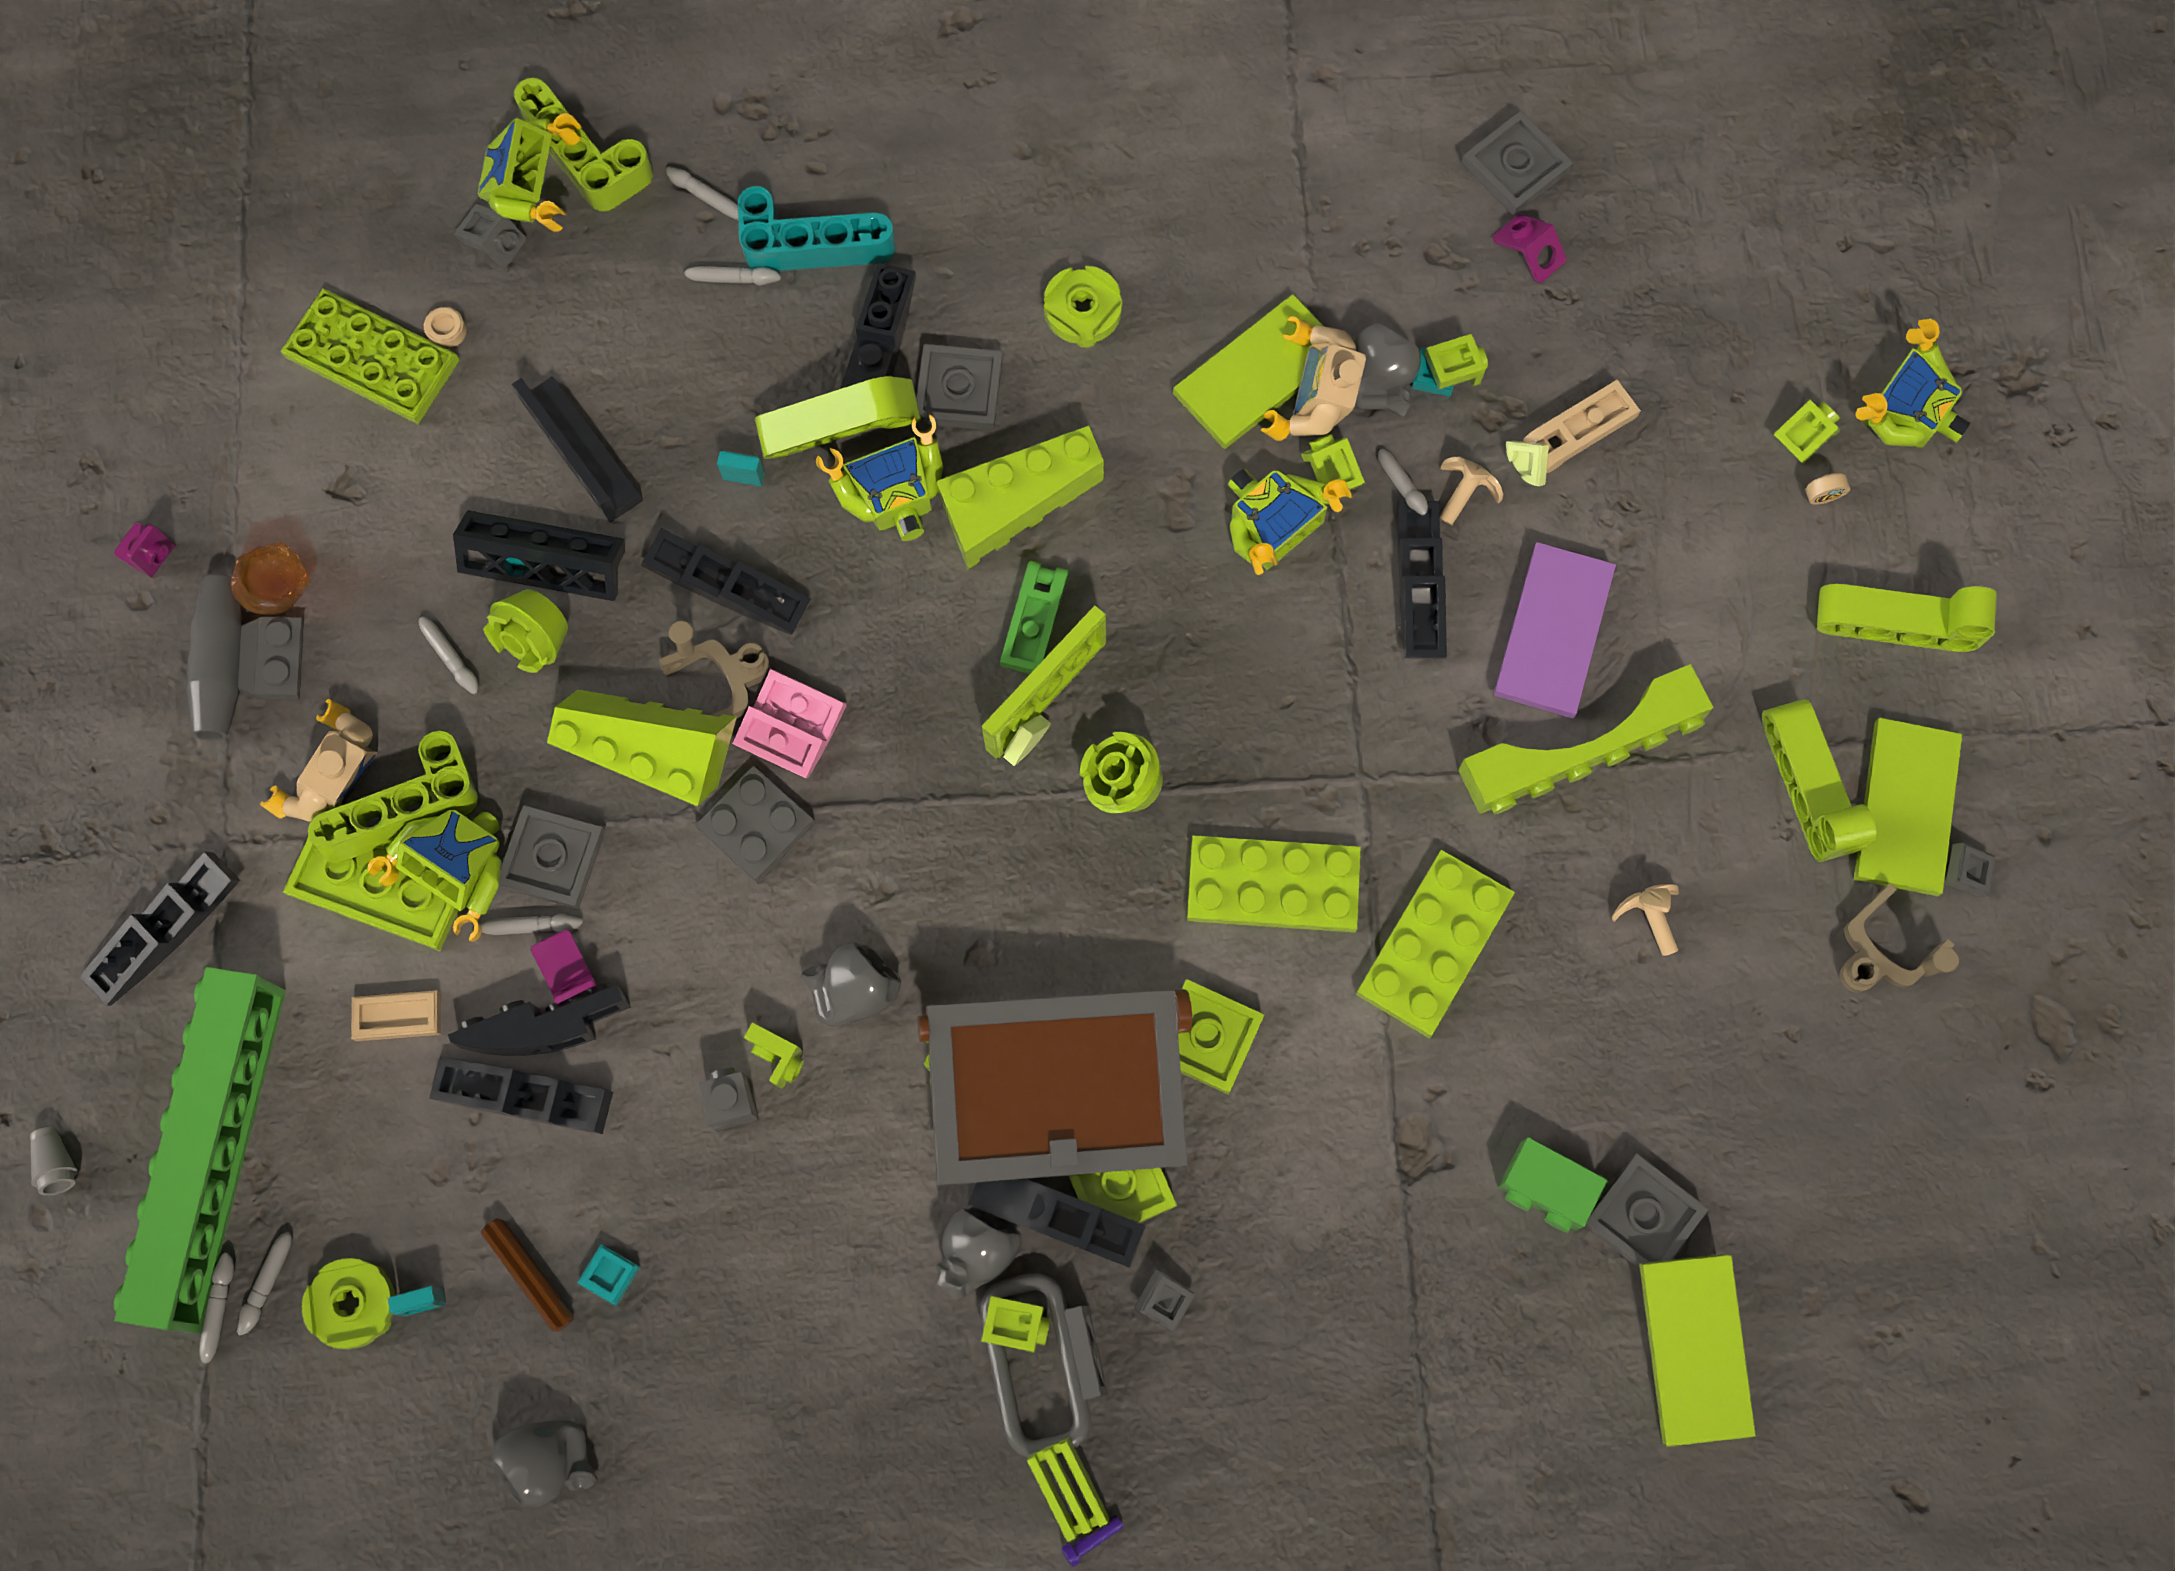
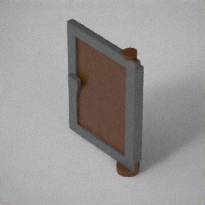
(1057, 1085)

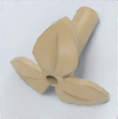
(1473, 476)
(1654, 902)

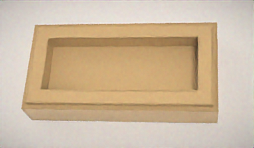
(396, 1015)

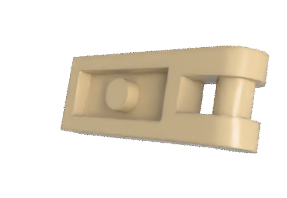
(1585, 423)

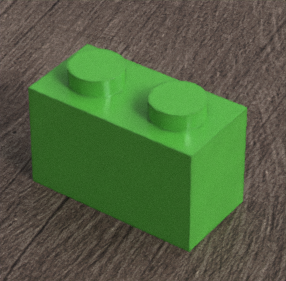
(1551, 1185)

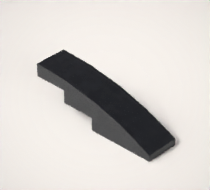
(726, 582)
(1421, 582)
(160, 929)
(521, 1095)

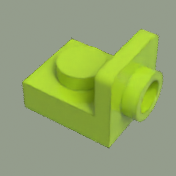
(1457, 361)
(1808, 430)
(1333, 460)
(769, 1047)
(1015, 1324)

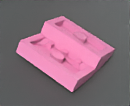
(789, 723)

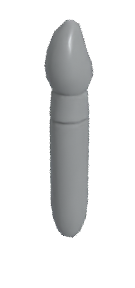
(707, 194)
(758, 276)
(1403, 483)
(448, 655)
(531, 924)
(267, 1276)
(216, 1306)

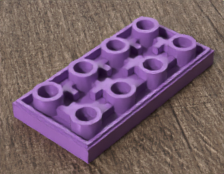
(1554, 630)

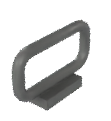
(1078, 1358)

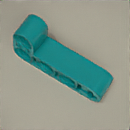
(815, 231)

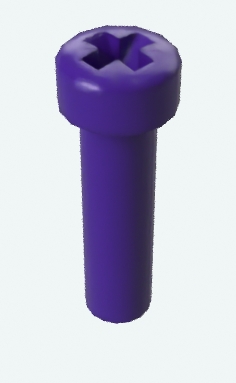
(1091, 1540)

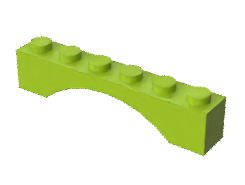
(1510, 772)

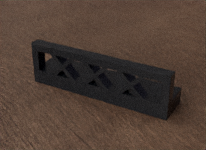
(579, 447)
(537, 547)

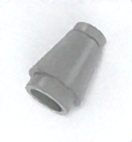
(50, 1163)

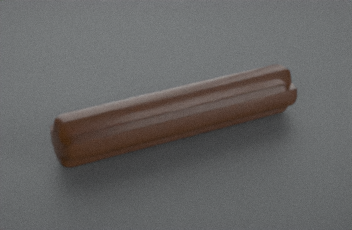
(527, 1274)

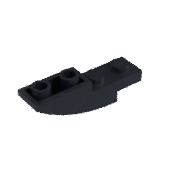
(881, 325)
(525, 1031)
(1061, 1217)

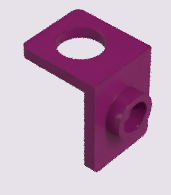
(1530, 237)
(148, 551)
(562, 966)

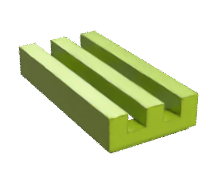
(1084, 1523)

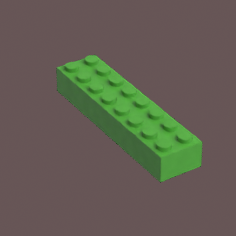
(200, 1152)

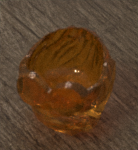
(269, 579)

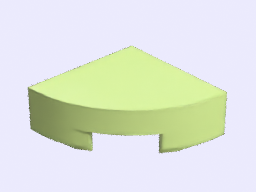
(1529, 460)
(1026, 739)

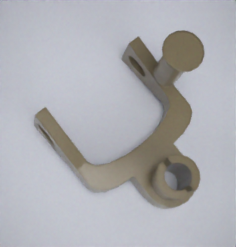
(735, 668)
(1877, 965)

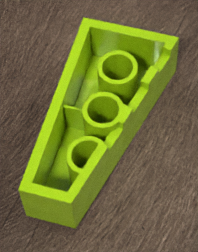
(1017, 491)
(646, 742)

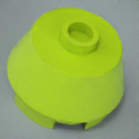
(527, 628)
(1122, 773)

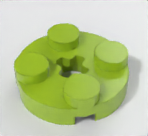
(1081, 284)
(330, 1287)

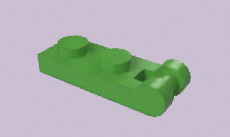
(1034, 618)

